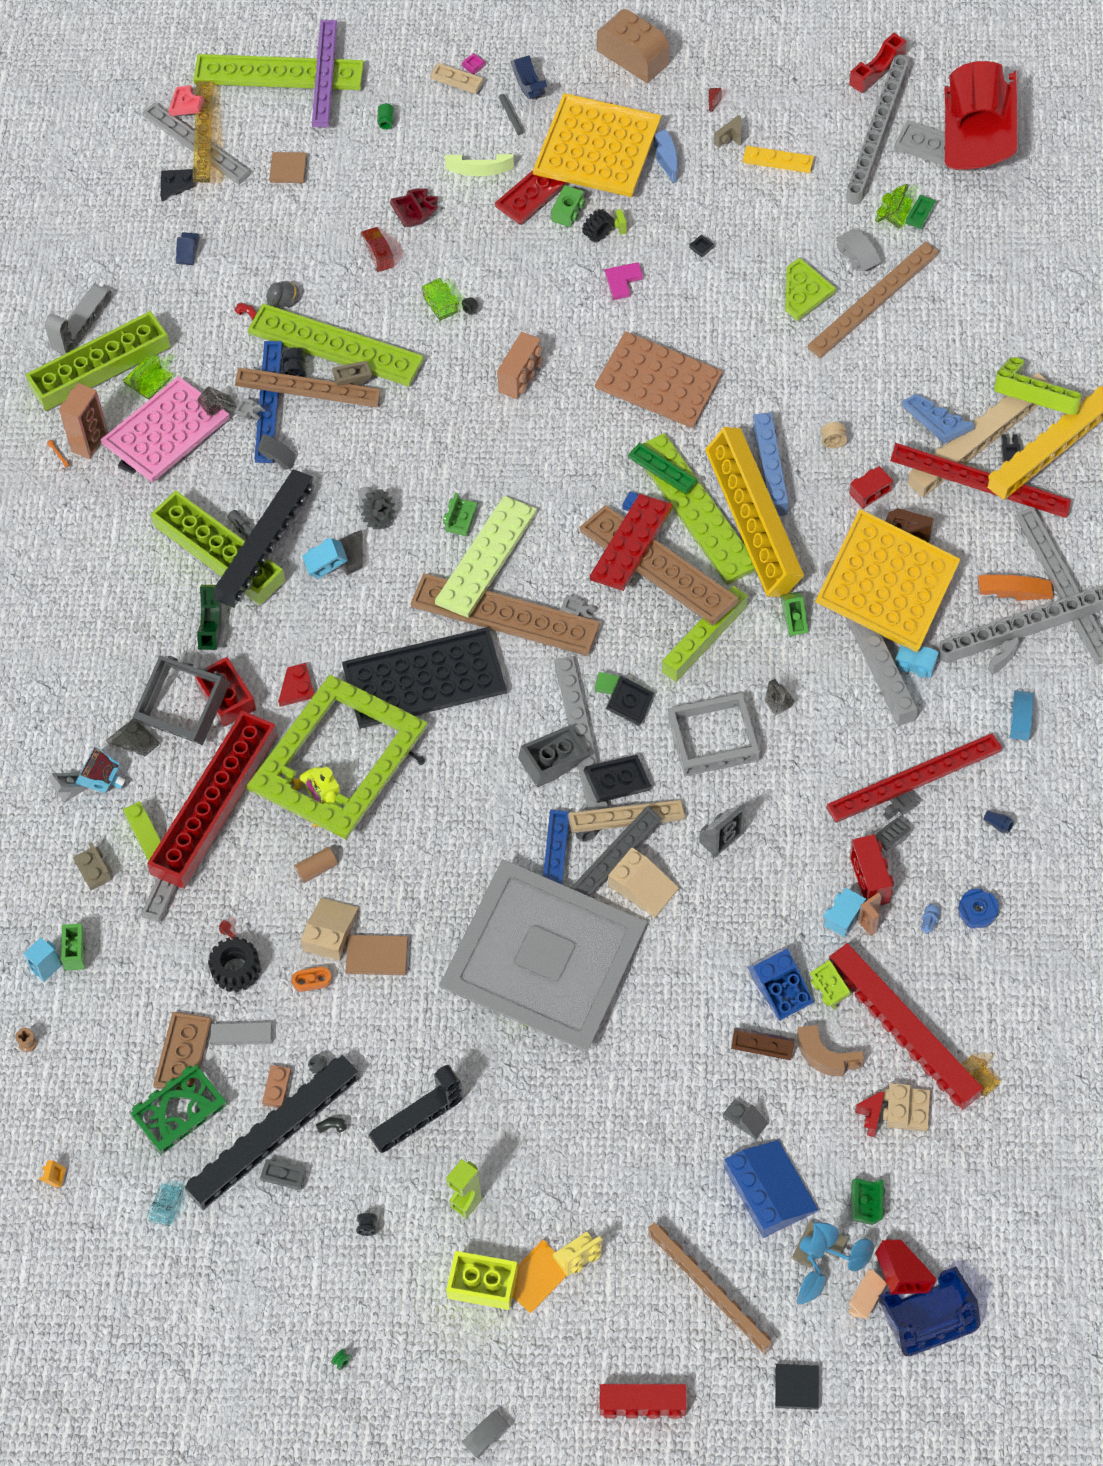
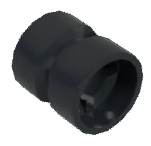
(294, 362)

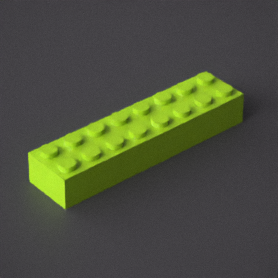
(98, 360)
(211, 542)

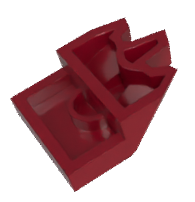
(414, 207)

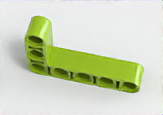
(1013, 384)

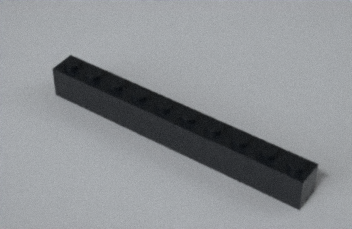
(263, 539)
(271, 1132)

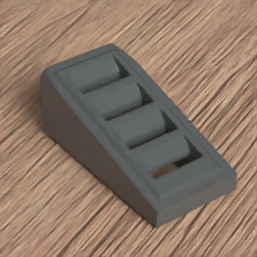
(894, 832)

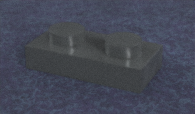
(283, 1174)

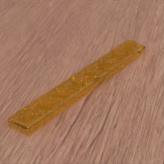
(203, 134)

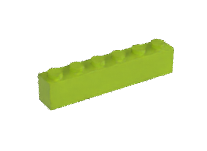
(700, 639)

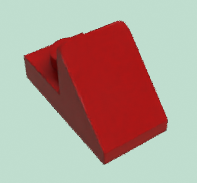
(871, 1108)

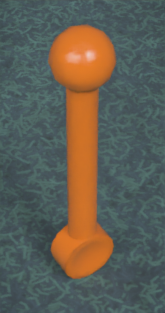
(50, 443)

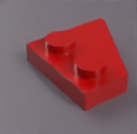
(296, 685)

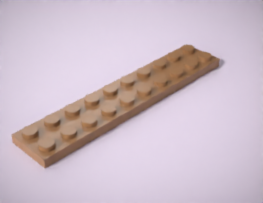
(667, 571)
(515, 617)

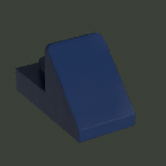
(187, 248)

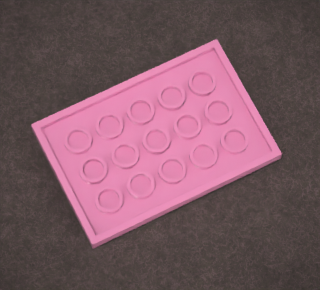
(163, 430)

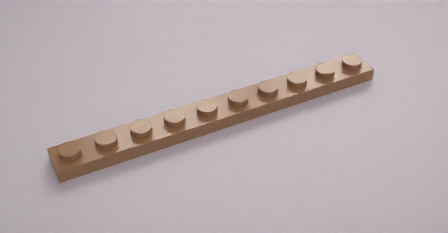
(872, 300)

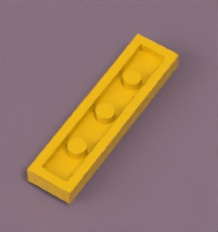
(778, 159)

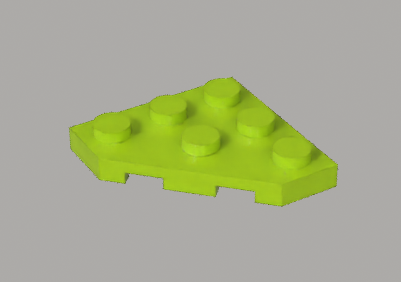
(805, 289)

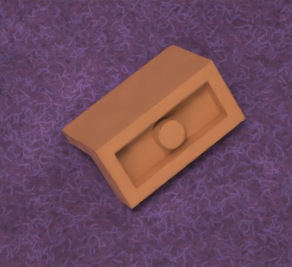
(869, 914)

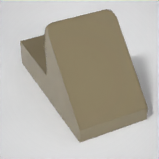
(731, 130)
(352, 373)

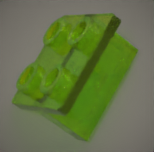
(895, 206)
(148, 377)

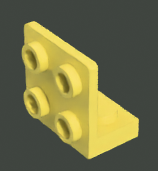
(578, 1253)

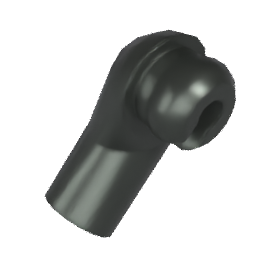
(332, 1122)

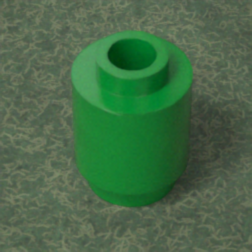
(385, 116)

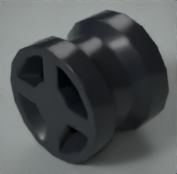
(366, 1224)

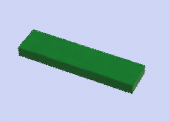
(662, 468)

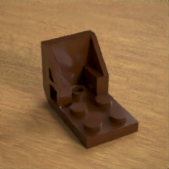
(911, 522)

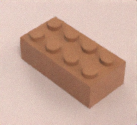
(83, 420)

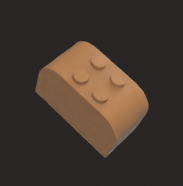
(634, 45)

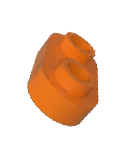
(311, 978)

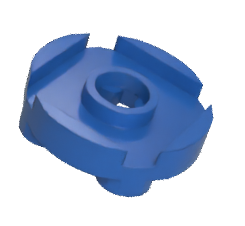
(974, 918)

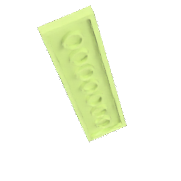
(485, 556)

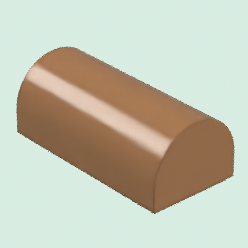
(315, 864)

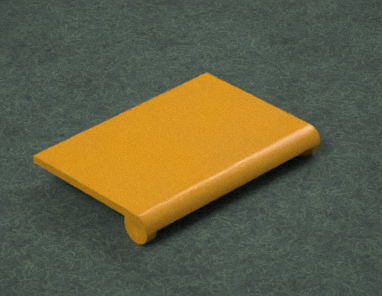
(537, 1277)

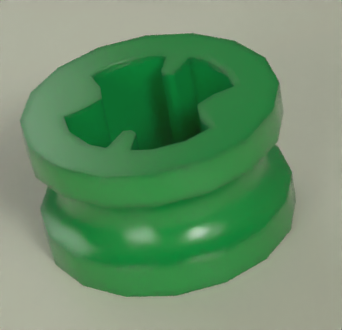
(341, 1359)

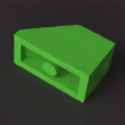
(794, 613)

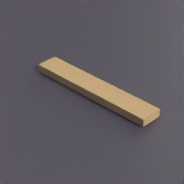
(623, 816)

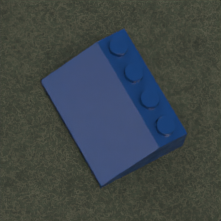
(769, 1187)

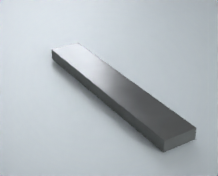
(607, 861)

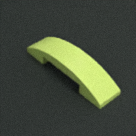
(503, 163)

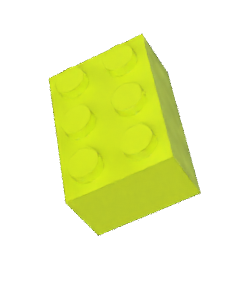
(482, 1280)

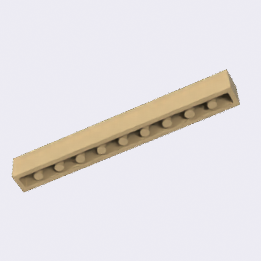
(986, 430)

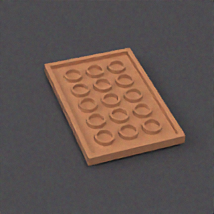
(658, 379)

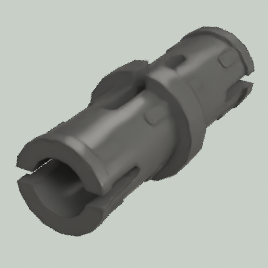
(242, 525)

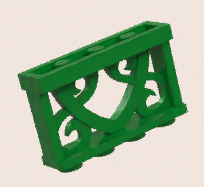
(169, 1136)

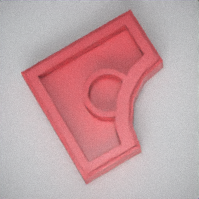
(185, 102)

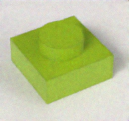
(620, 222)

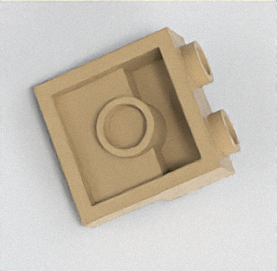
(906, 1107)

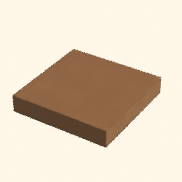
(288, 167)

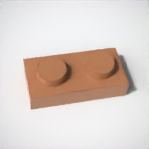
(276, 1086)

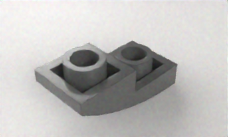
(276, 450)

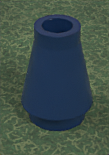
(999, 821)

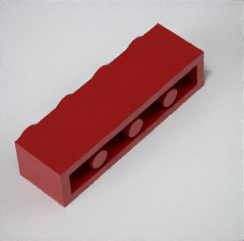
(642, 1400)

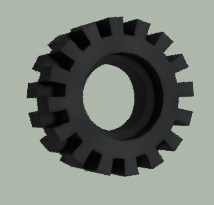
(598, 225)

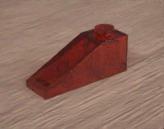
(378, 249)

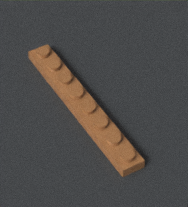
(307, 387)
(715, 1293)

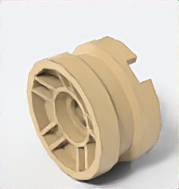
(833, 435)

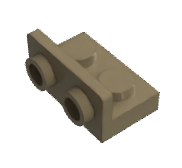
(92, 867)

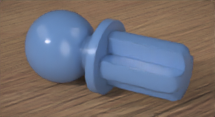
(930, 918)

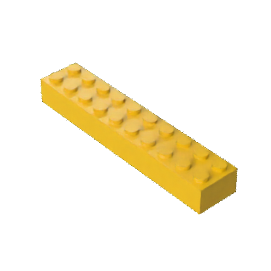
(754, 512)

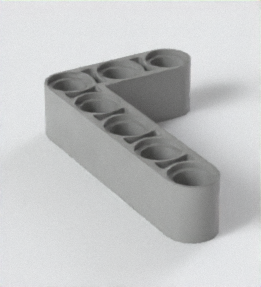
(67, 333)

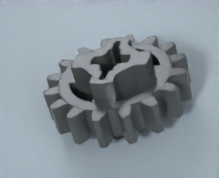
(377, 509)

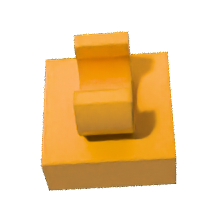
(53, 1173)

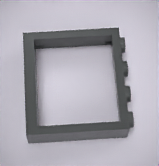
(154, 686)

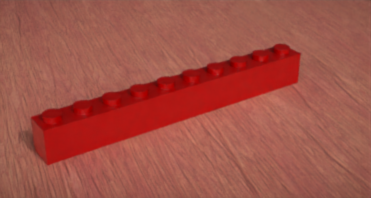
(906, 1028)

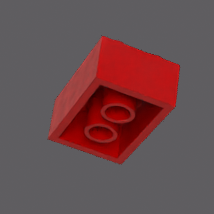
(236, 697)
(871, 868)

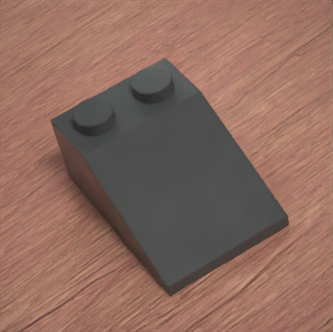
(552, 755)
(724, 830)

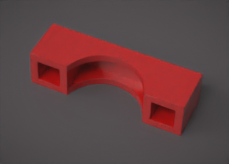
(866, 74)

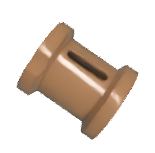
(26, 1040)

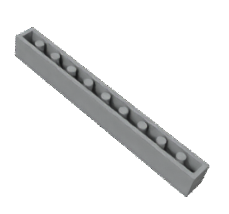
(883, 670)

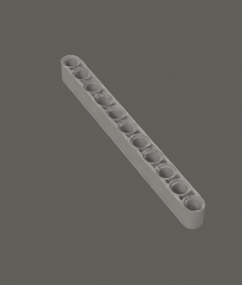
(877, 130)
(1025, 620)

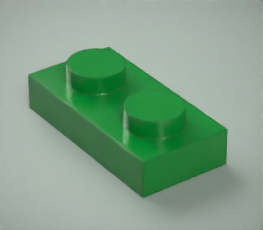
(920, 211)

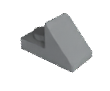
(65, 785)

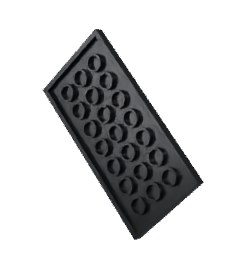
(429, 674)

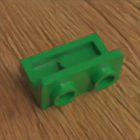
(867, 1201)

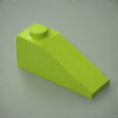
(142, 828)

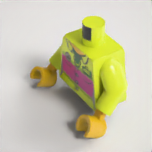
(319, 784)

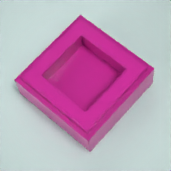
(473, 63)

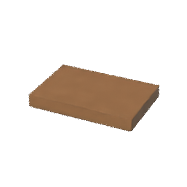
(376, 955)

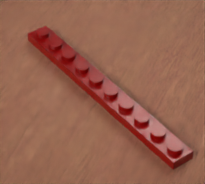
(976, 479)
(913, 778)

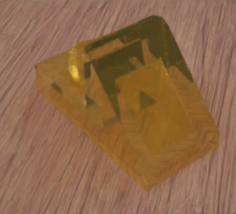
(977, 1068)

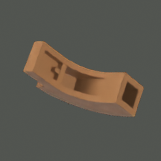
(822, 1058)

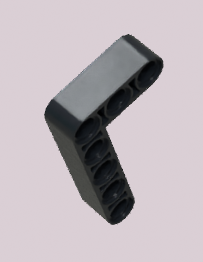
(420, 1113)

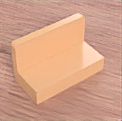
(866, 1295)

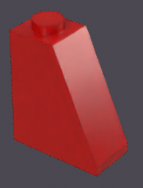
(903, 1269)

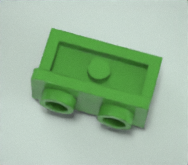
(459, 515)

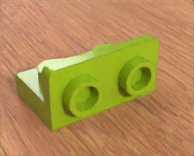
(830, 984)

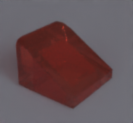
(714, 98)

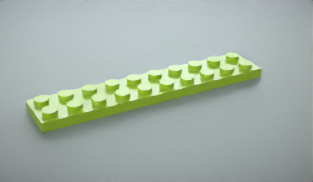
(274, 71)
(335, 344)
(703, 518)

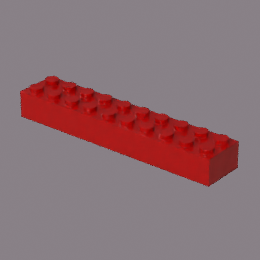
(212, 800)

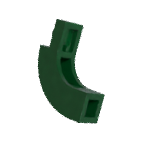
(210, 622)

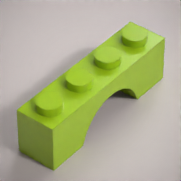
(466, 1184)

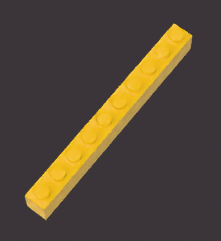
(1047, 446)

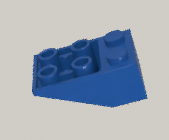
(781, 983)

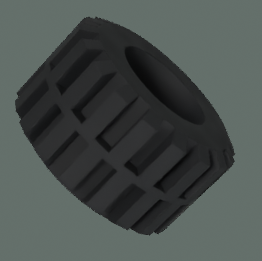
(232, 950)

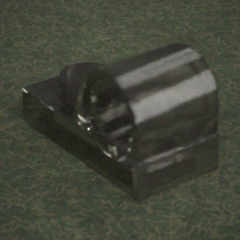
(213, 401)
(778, 697)

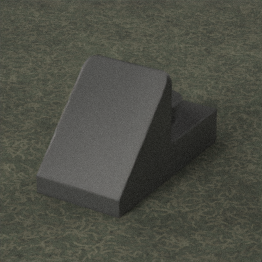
(745, 1118)

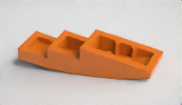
(1015, 586)

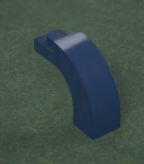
(527, 78)

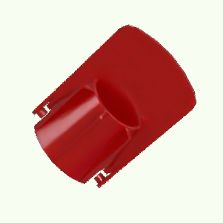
(980, 116)

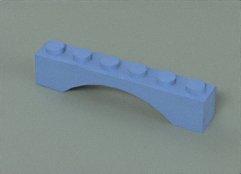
(770, 460)

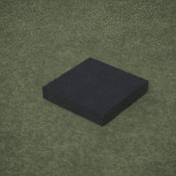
(629, 700)
(797, 1386)

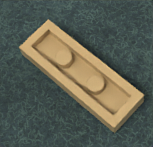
(456, 78)

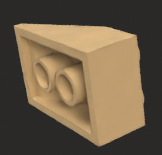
(642, 882)
(329, 929)

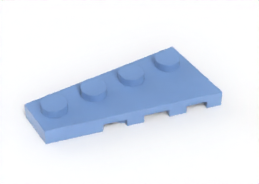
(936, 419)

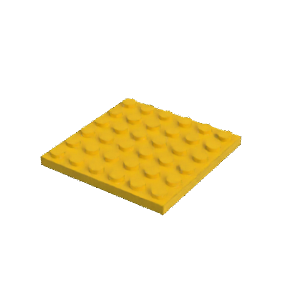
(597, 145)
(888, 580)

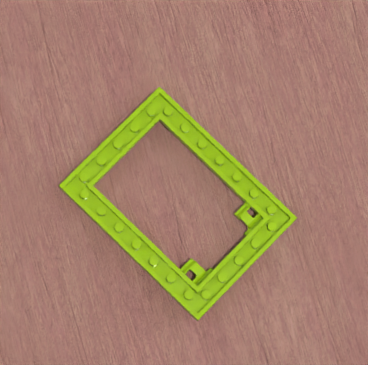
(332, 817)

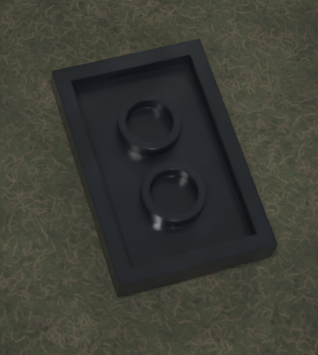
(617, 778)

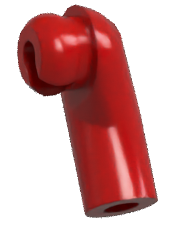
(249, 309)

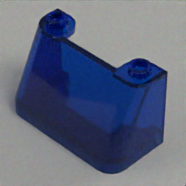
(932, 1317)

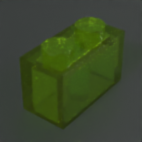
(440, 299)

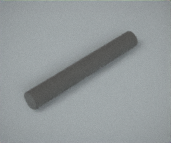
(510, 113)

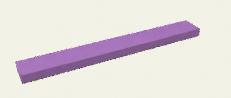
(324, 73)

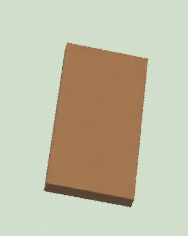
(182, 1047)

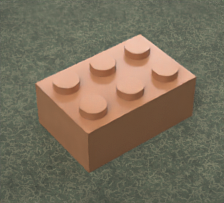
(519, 365)

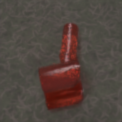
(224, 929)

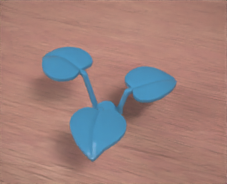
(823, 1237)

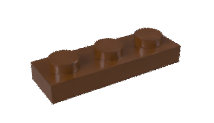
(762, 1043)

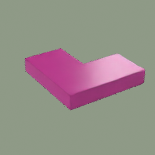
(619, 277)

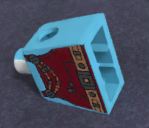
(100, 772)

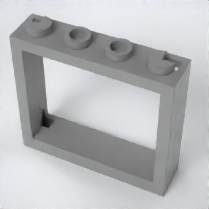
(720, 760)

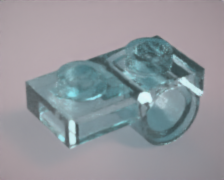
(163, 1206)

